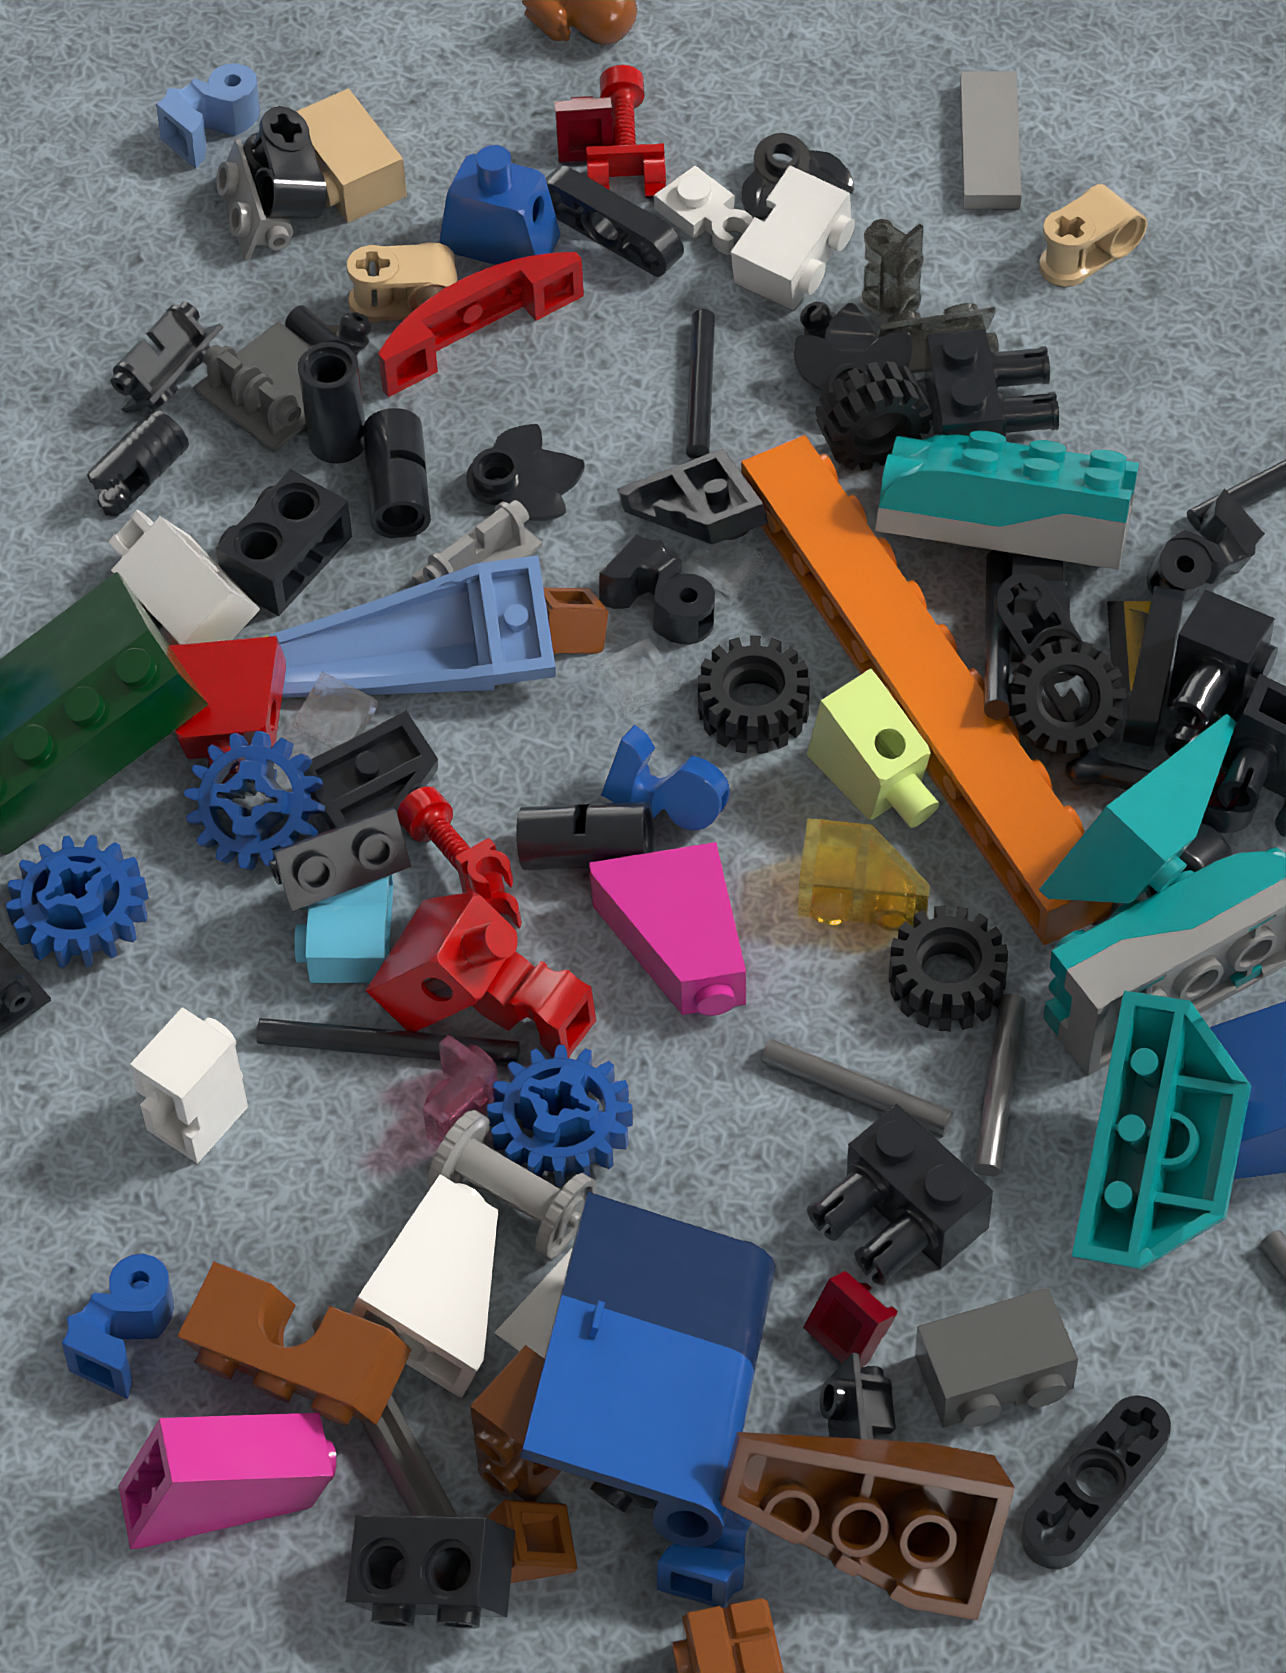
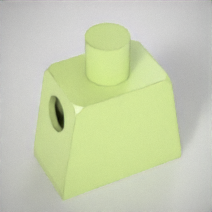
(872, 751)

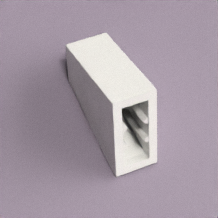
(438, 1284)

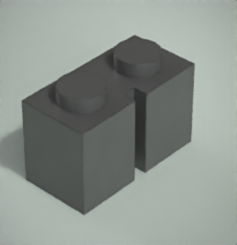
(996, 1358)

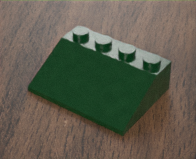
(83, 706)

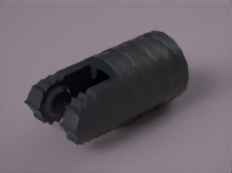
(137, 461)

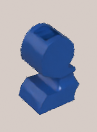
(690, 794)
(135, 1308)
(707, 1572)

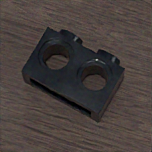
(284, 541)
(432, 1556)

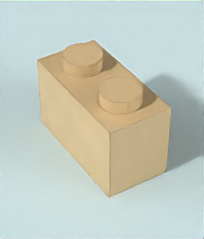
(354, 156)

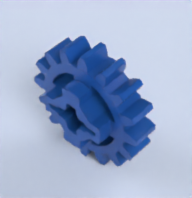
(254, 775)
(68, 899)
(565, 1122)

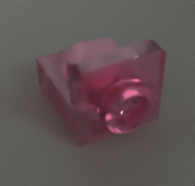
(467, 1089)

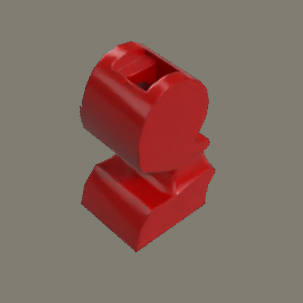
(551, 998)

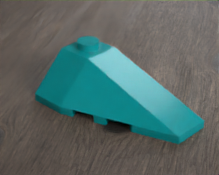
(1145, 828)

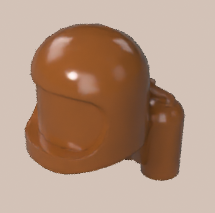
(598, 20)

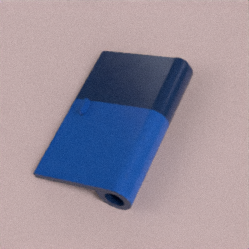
(652, 1362)

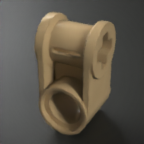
(1089, 236)
(403, 278)

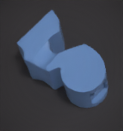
(223, 104)

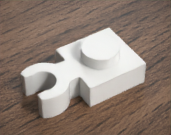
(700, 205)

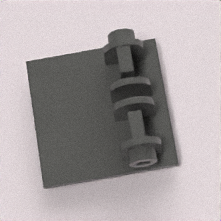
(258, 385)

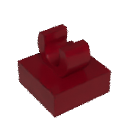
(582, 124)
(849, 1319)

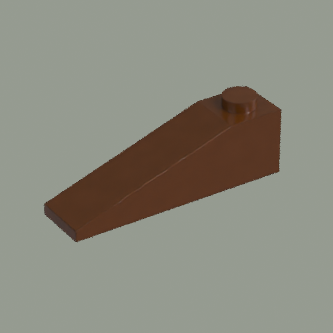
(890, 1511)

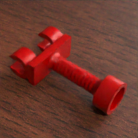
(626, 89)
(480, 868)

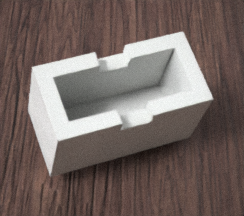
(791, 248)
(190, 1083)

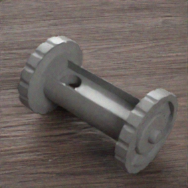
(466, 1156)

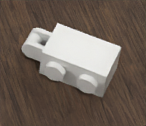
(179, 583)

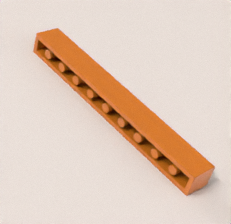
(886, 627)

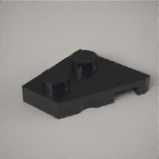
(698, 499)
(372, 771)

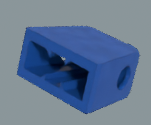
(498, 210)

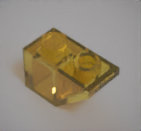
(857, 877)

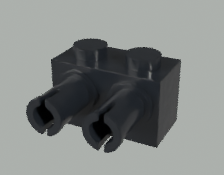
(964, 382)
(1216, 664)
(1257, 749)
(916, 1186)

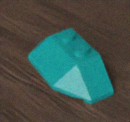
(1161, 1136)

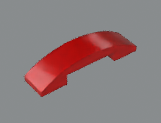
(533, 282)

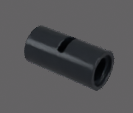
(332, 402)
(396, 473)
(582, 834)

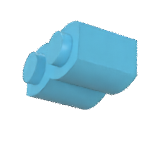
(347, 934)

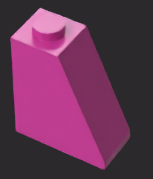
(676, 923)
(223, 1474)

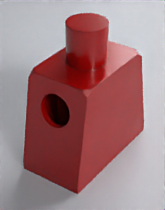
(243, 692)
(454, 943)

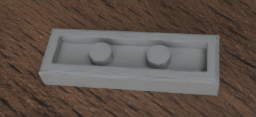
(990, 140)

